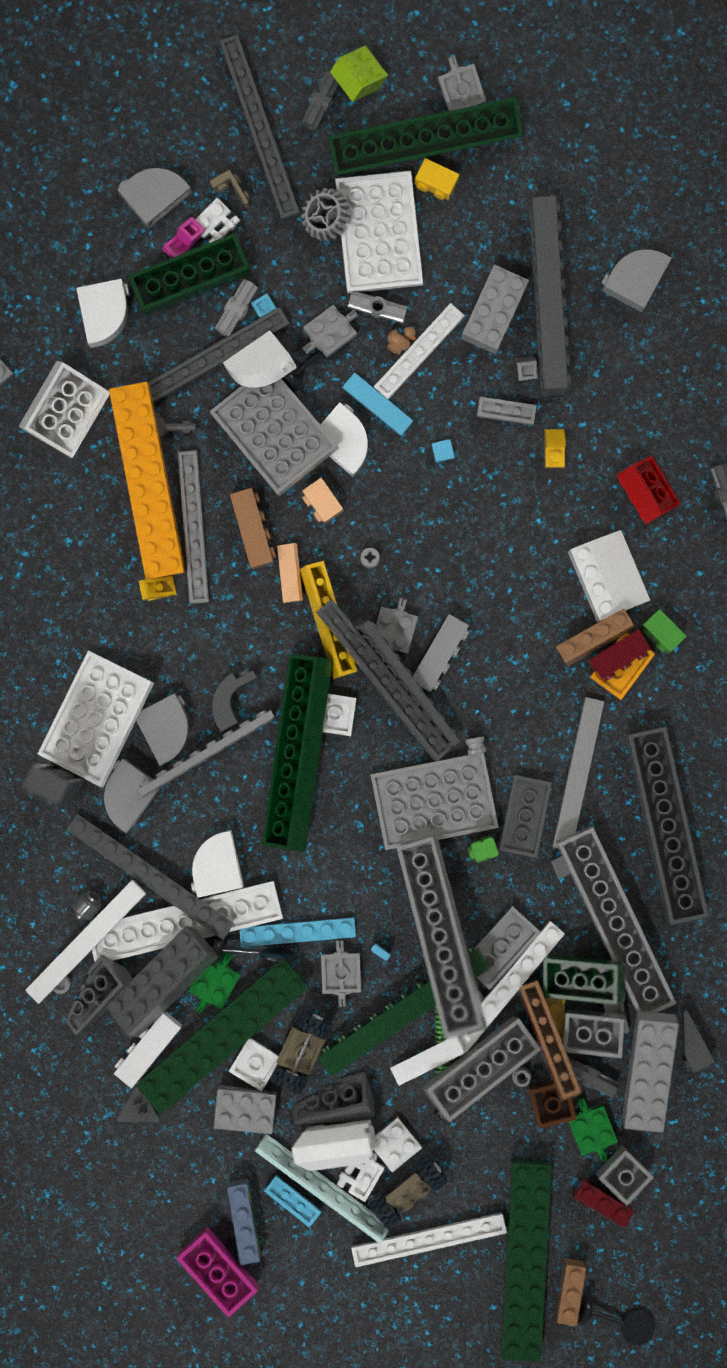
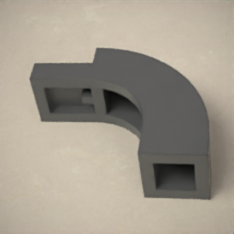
(222, 698)

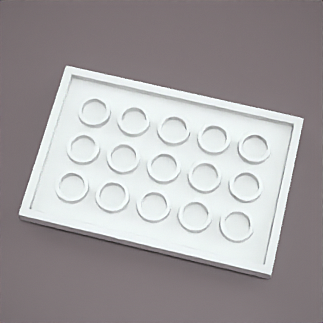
(382, 234)
(95, 718)

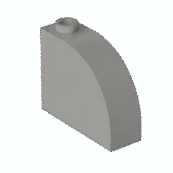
(153, 193)
(636, 277)
(165, 728)
(122, 797)

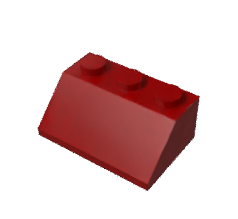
(648, 489)

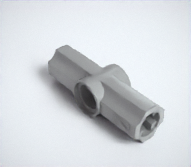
(365, 304)
(236, 308)

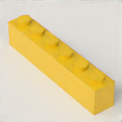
(319, 593)

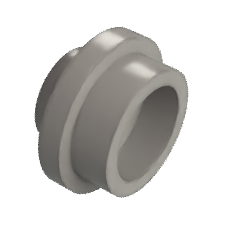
(524, 1082)

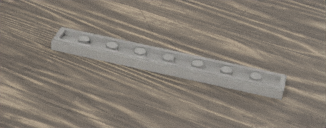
(193, 527)
(579, 769)

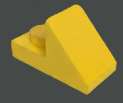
(555, 448)
(157, 588)

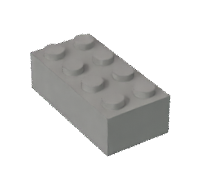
(494, 309)

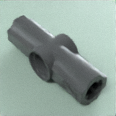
(320, 102)
(719, 477)
(593, 1078)

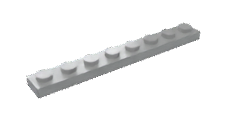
(198, 757)

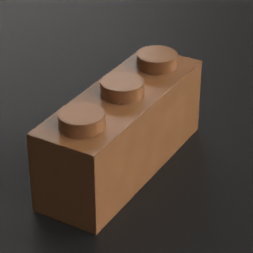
(570, 1292)

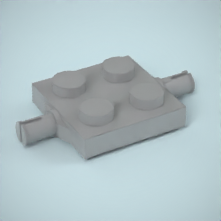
(461, 86)
(330, 331)
(397, 627)
(340, 973)

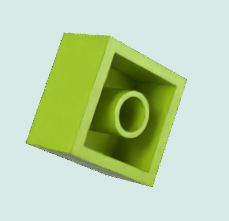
(359, 73)

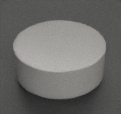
(63, 986)

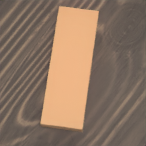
(290, 573)

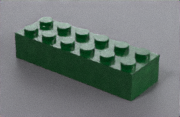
(189, 274)

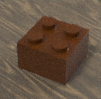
(548, 1106)

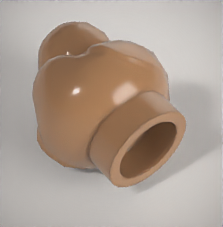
(400, 342)

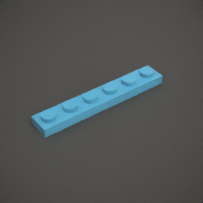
(297, 932)

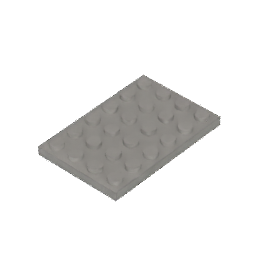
(274, 433)
(434, 800)

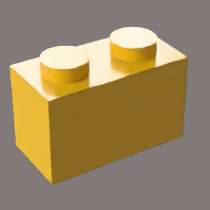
(436, 179)

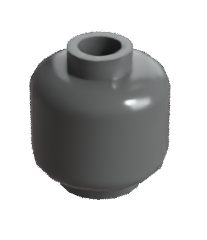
(87, 905)

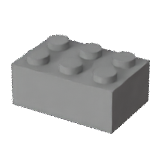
(594, 1033)
(245, 1109)

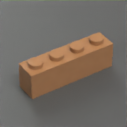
(252, 529)
(595, 637)

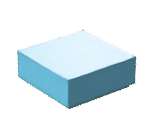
(263, 305)
(442, 451)
(380, 951)

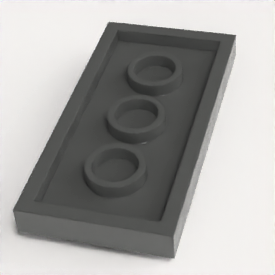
(525, 816)

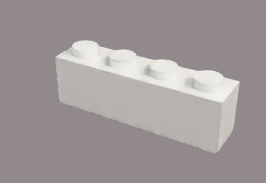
(147, 1050)

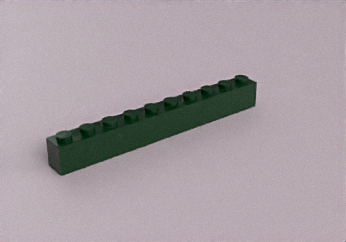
(390, 1021)

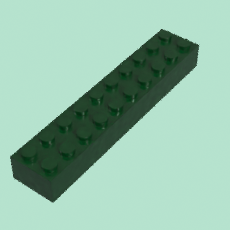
(425, 136)
(297, 752)
(221, 1035)
(525, 1260)

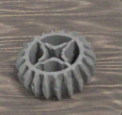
(317, 209)

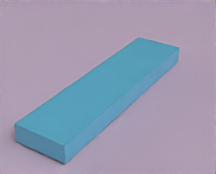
(377, 404)

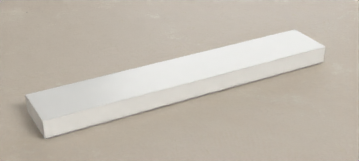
(419, 351)

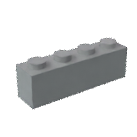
(440, 652)

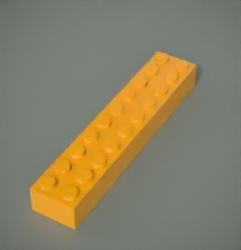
(147, 480)

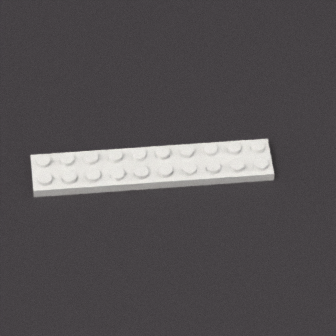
(158, 927)

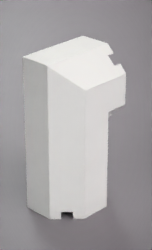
(335, 1145)

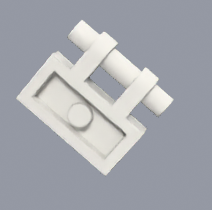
(212, 217)
(364, 1181)

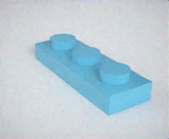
(292, 1200)

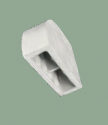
(103, 310)
(260, 362)
(349, 436)
(216, 866)

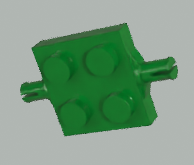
(215, 984)
(593, 1130)

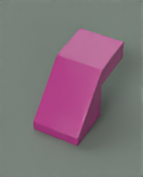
(185, 239)

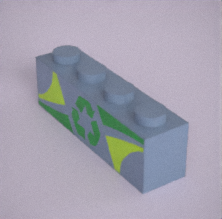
(244, 1221)

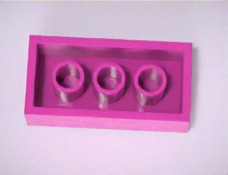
(217, 1271)

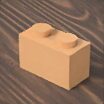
(322, 500)

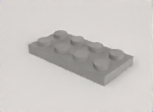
(505, 944)

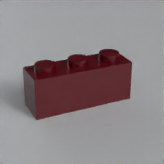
(619, 655)
(602, 1201)

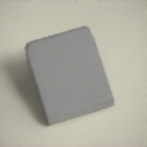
(526, 368)
(560, 867)

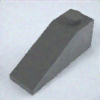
(693, 1047)

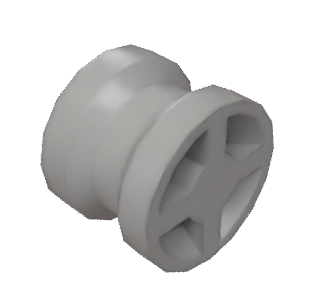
(370, 561)
(475, 745)

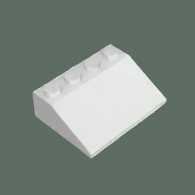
(64, 409)
(608, 575)

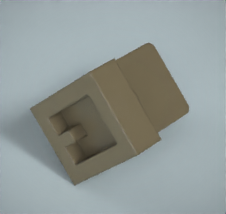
(222, 183)

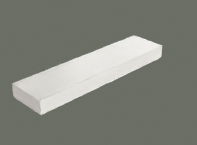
(428, 1060)

